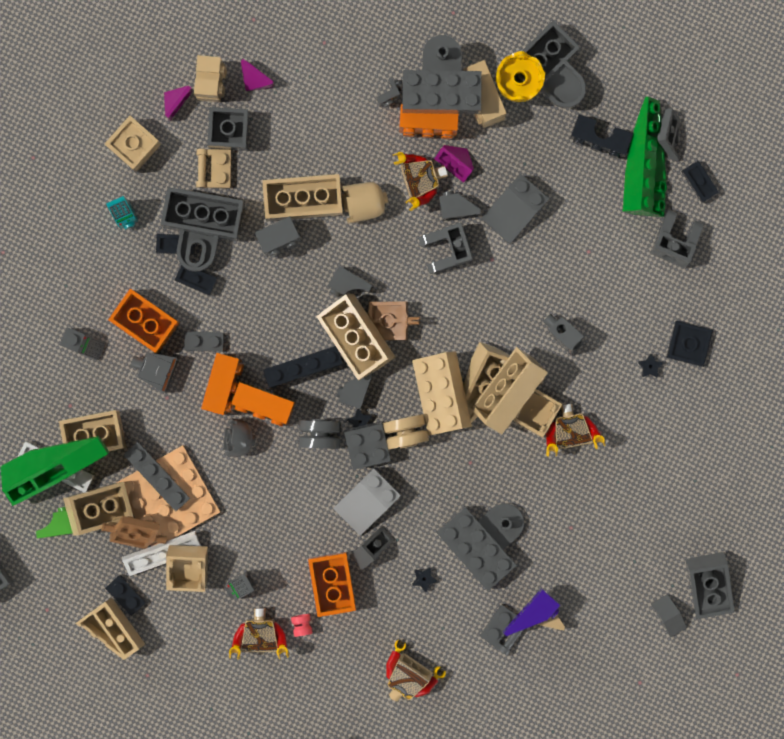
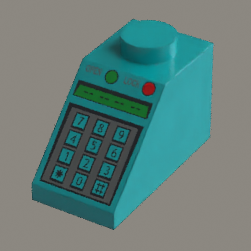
(122, 212)

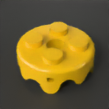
(520, 63)

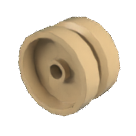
(405, 431)

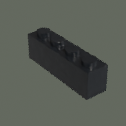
(302, 367)

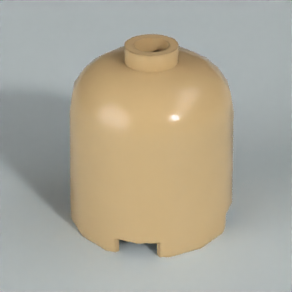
(363, 201)

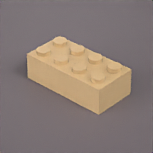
(302, 197)
(509, 390)
(442, 393)

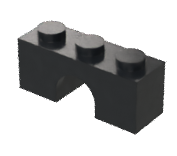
(584, 133)

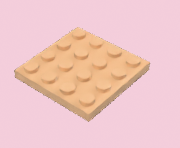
(151, 506)

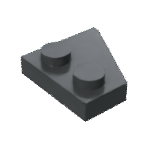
(669, 133)

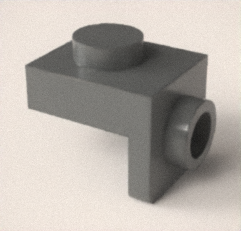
(388, 98)

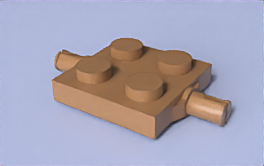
(392, 319)
(134, 532)

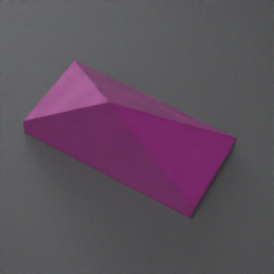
(254, 78)
(175, 99)
(455, 161)

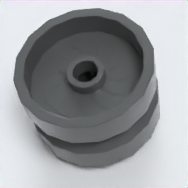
(319, 434)

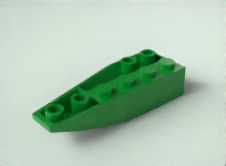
(645, 165)
(48, 466)

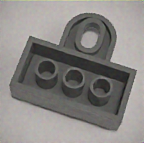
(201, 221)

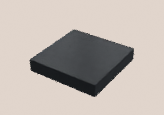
(689, 343)

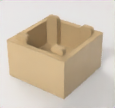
(133, 143)
(538, 413)
(186, 568)

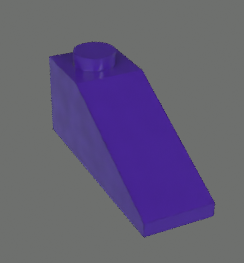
(537, 610)

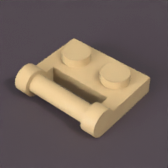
(219, 169)

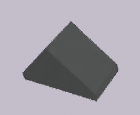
(669, 615)

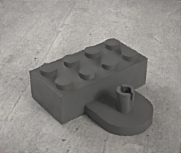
(554, 50)
(441, 83)
(482, 541)

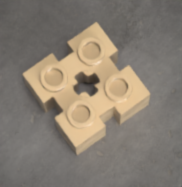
(209, 78)

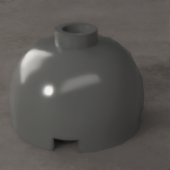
(238, 438)

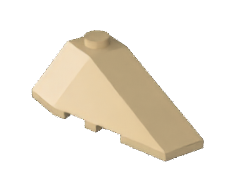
(482, 369)

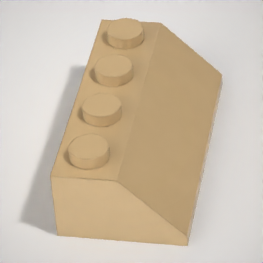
(355, 336)

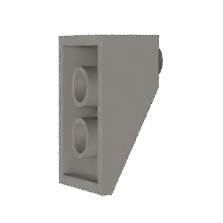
(367, 501)

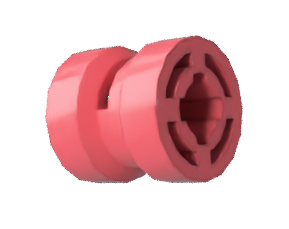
(305, 628)

